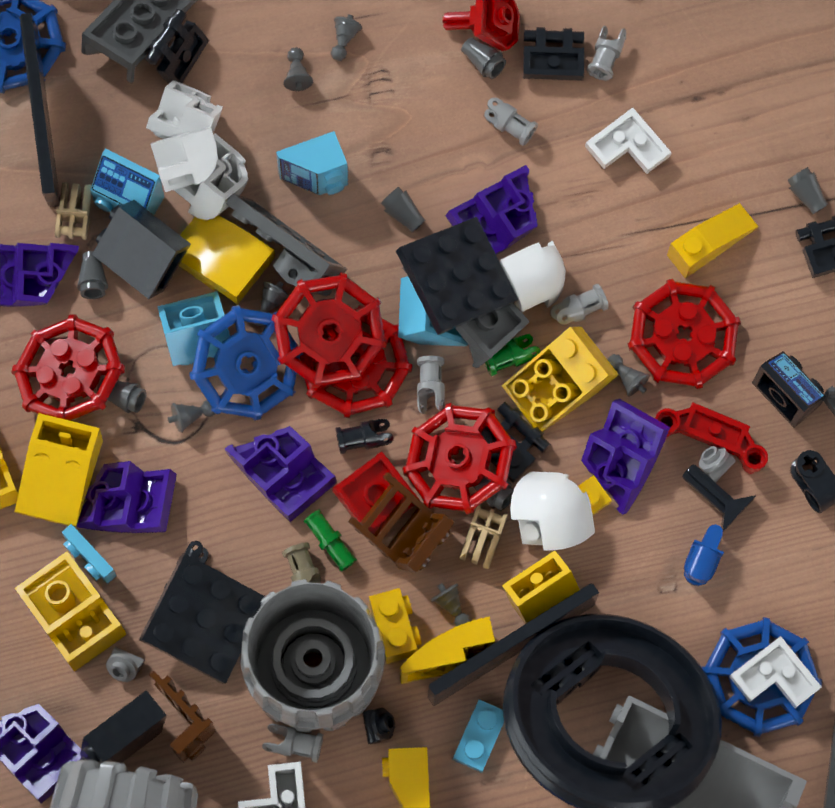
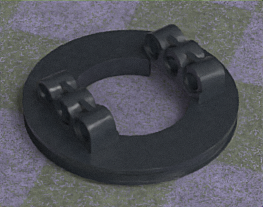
(568, 657)

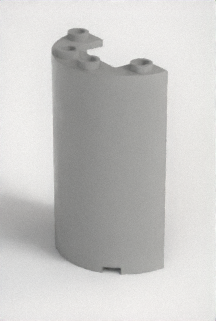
(732, 781)

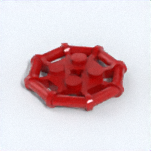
(328, 312)
(684, 316)
(58, 356)
(370, 377)
(468, 472)

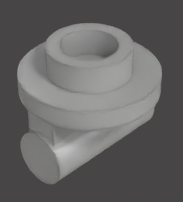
(715, 462)
(123, 665)

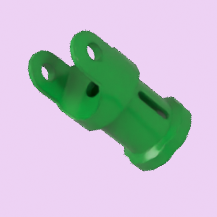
(512, 354)

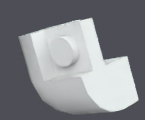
(183, 111)
(185, 158)
(228, 178)
(535, 275)
(551, 511)

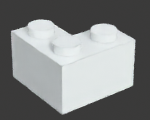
(285, 788)

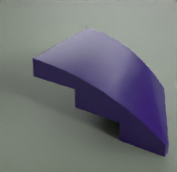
(502, 210)
(32, 272)
(624, 452)
(283, 470)
(128, 500)
(35, 749)

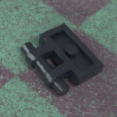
(184, 50)
(553, 62)
(821, 254)
(521, 457)

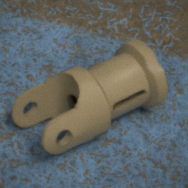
(301, 563)

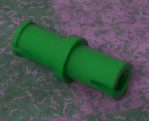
(330, 540)

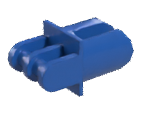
(704, 557)

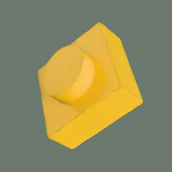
(597, 495)

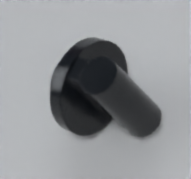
(378, 725)

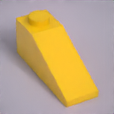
(710, 239)
(408, 776)

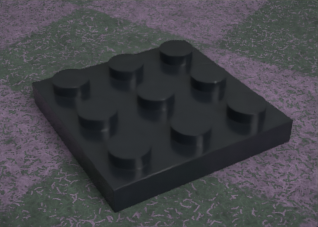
(457, 275)
(202, 618)

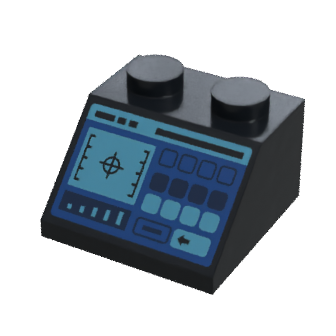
(789, 388)

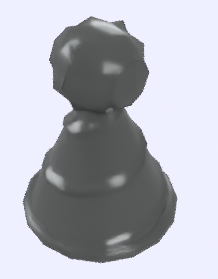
(346, 29)
(297, 76)
(272, 297)
(632, 379)
(185, 415)
(450, 601)

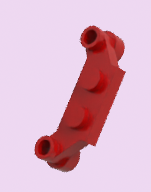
(716, 431)

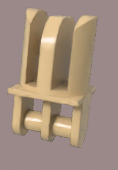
(73, 213)
(484, 533)

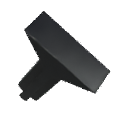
(716, 495)

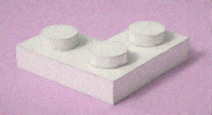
(628, 135)
(779, 666)

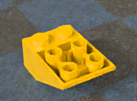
(560, 378)
(58, 469)

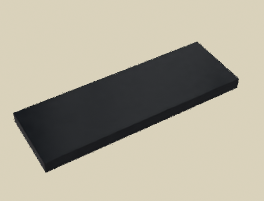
(39, 110)
(509, 645)

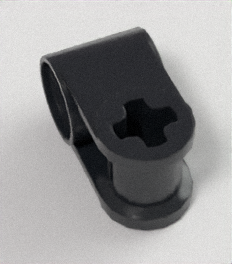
(816, 483)

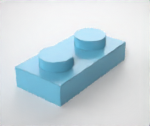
(78, 545)
(479, 736)

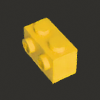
(540, 587)
(391, 614)

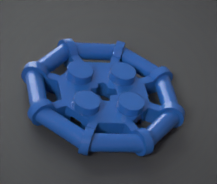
(12, 55)
(229, 360)
(771, 696)

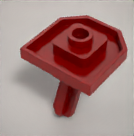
(490, 21)

